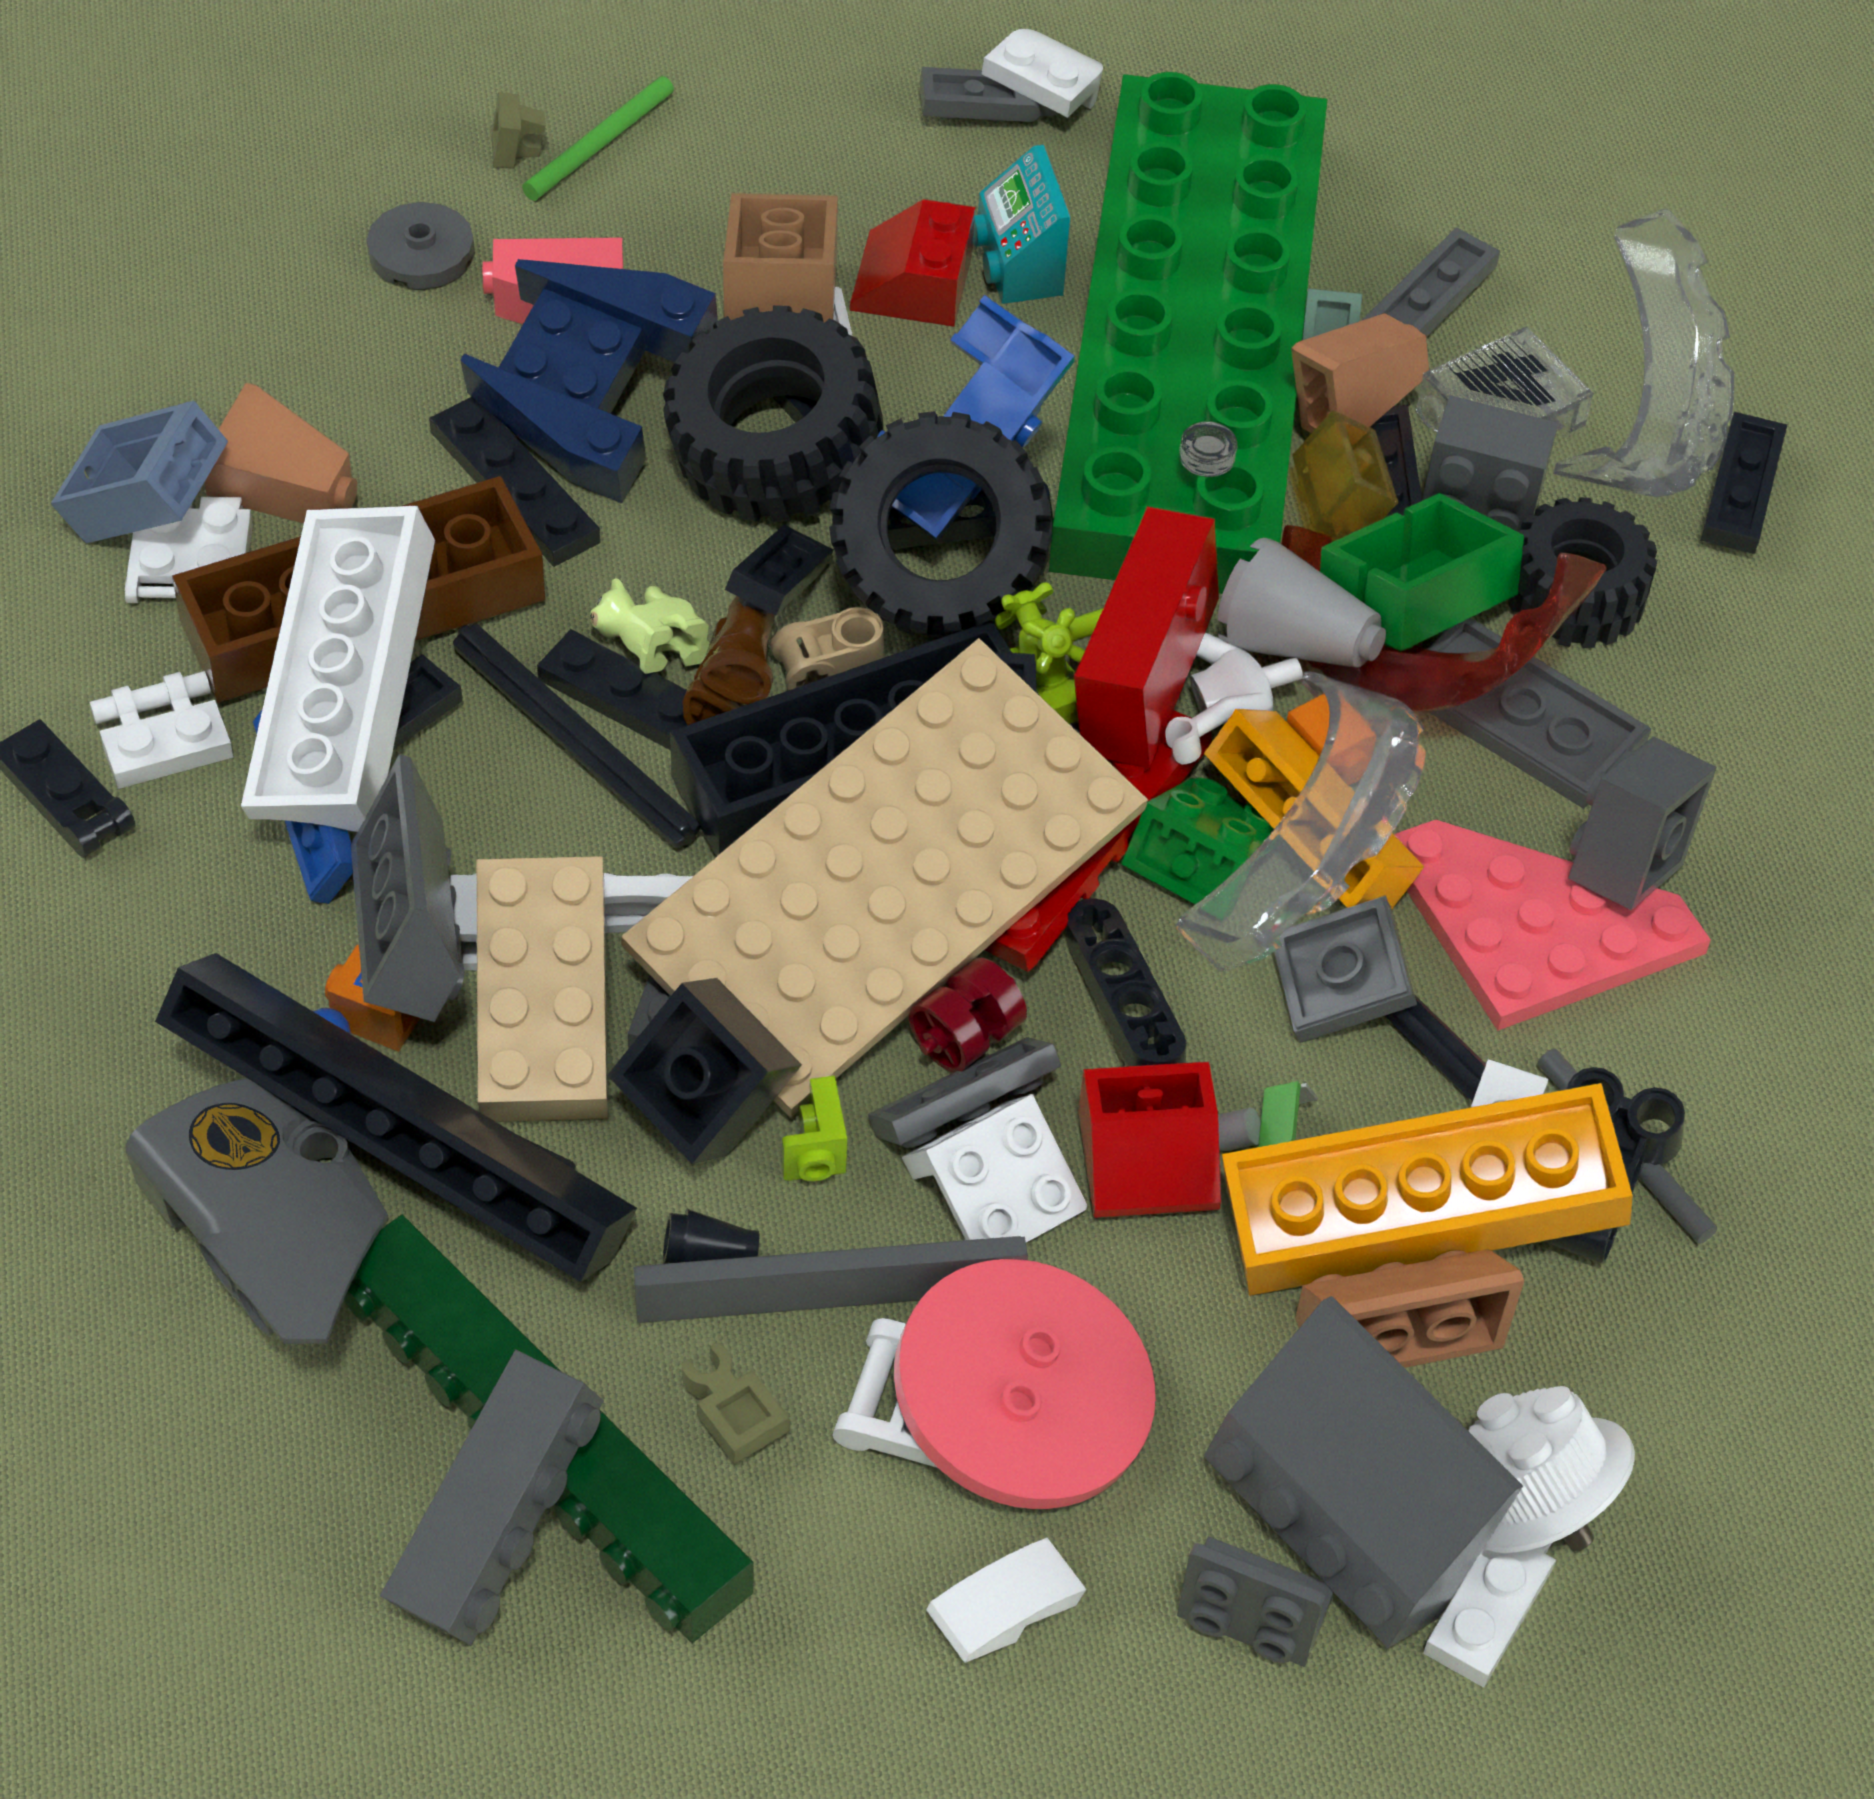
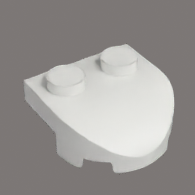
(1044, 71)

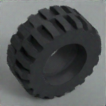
(758, 360)
(927, 448)

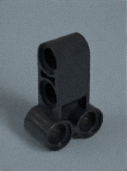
(1635, 1144)

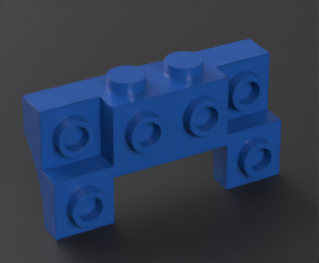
(1007, 390)

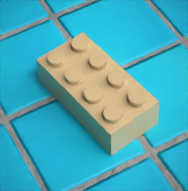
(541, 989)

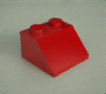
(917, 264)

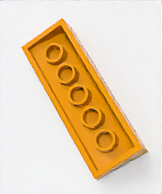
(1427, 1188)

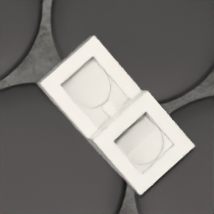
(1005, 1597)

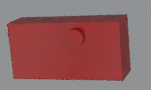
(1148, 636)

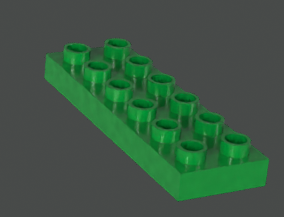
(1191, 316)

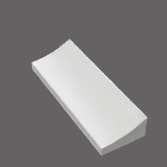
(340, 666)

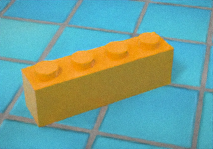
(1270, 769)

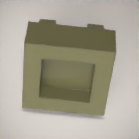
(511, 130)

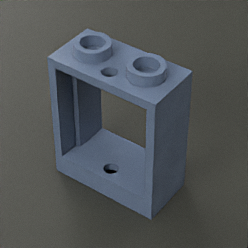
(140, 472)

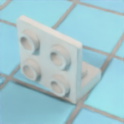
(1001, 1173)

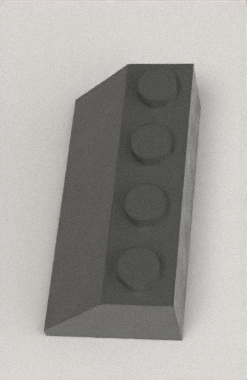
(405, 900)

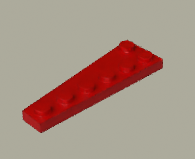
(1039, 928)

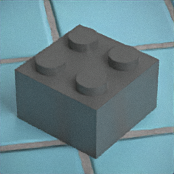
(1491, 460)
(1640, 822)

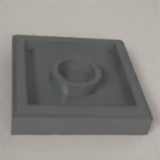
(1344, 969)

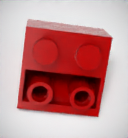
(1151, 1139)

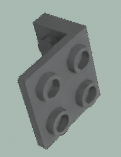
(1253, 1601)

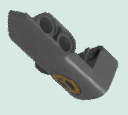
(262, 1207)

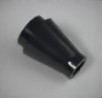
(703, 1238)

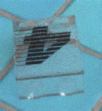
(1511, 375)

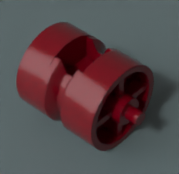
(967, 1015)

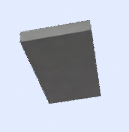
(1541, 720)

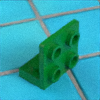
(1194, 838)

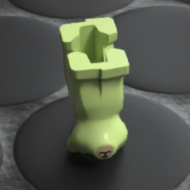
(652, 628)

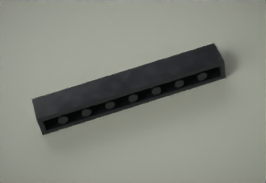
(396, 1115)

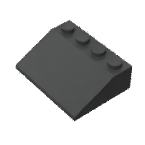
(1363, 1473)

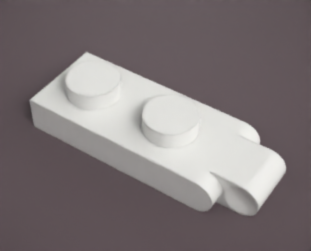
(1488, 1611)

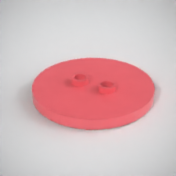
(1024, 1384)

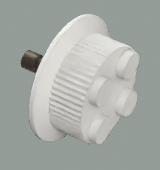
(1563, 1460)

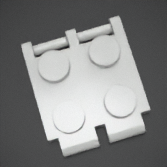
(202, 537)

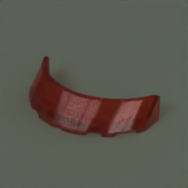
(1443, 680)

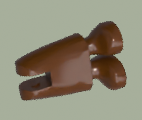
(733, 665)

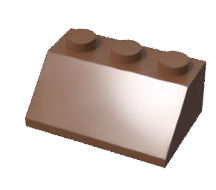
(1428, 1307)

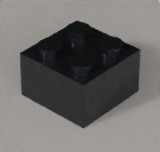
(704, 1070)

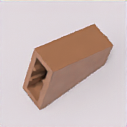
(1358, 370)
(279, 461)

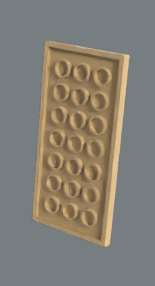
(892, 866)

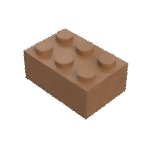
(780, 253)

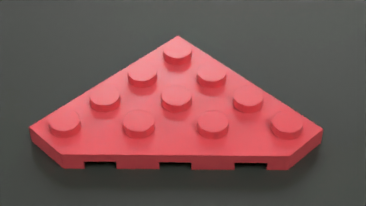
(1529, 932)

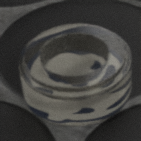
(1208, 449)

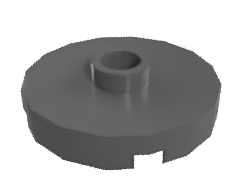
(420, 245)

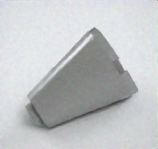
(1295, 611)

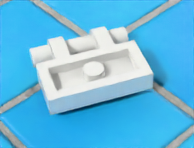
(164, 742)

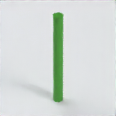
(597, 138)

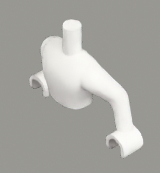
(1228, 684)

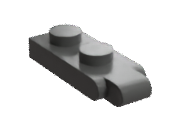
(971, 95)

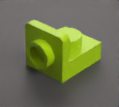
(823, 1137)

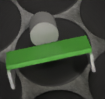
(1277, 1123)

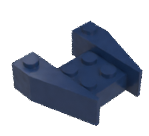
(578, 358)

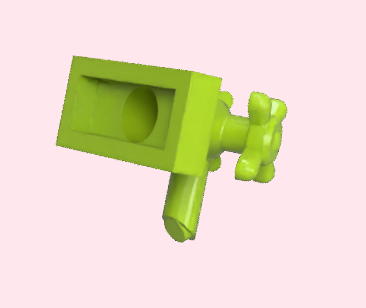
(1049, 644)

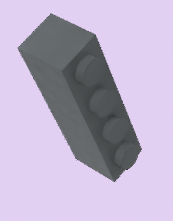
(494, 1498)

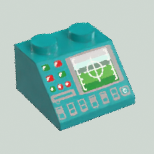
(1024, 230)

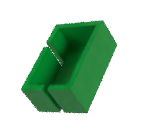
(1427, 567)

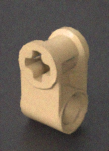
(829, 645)

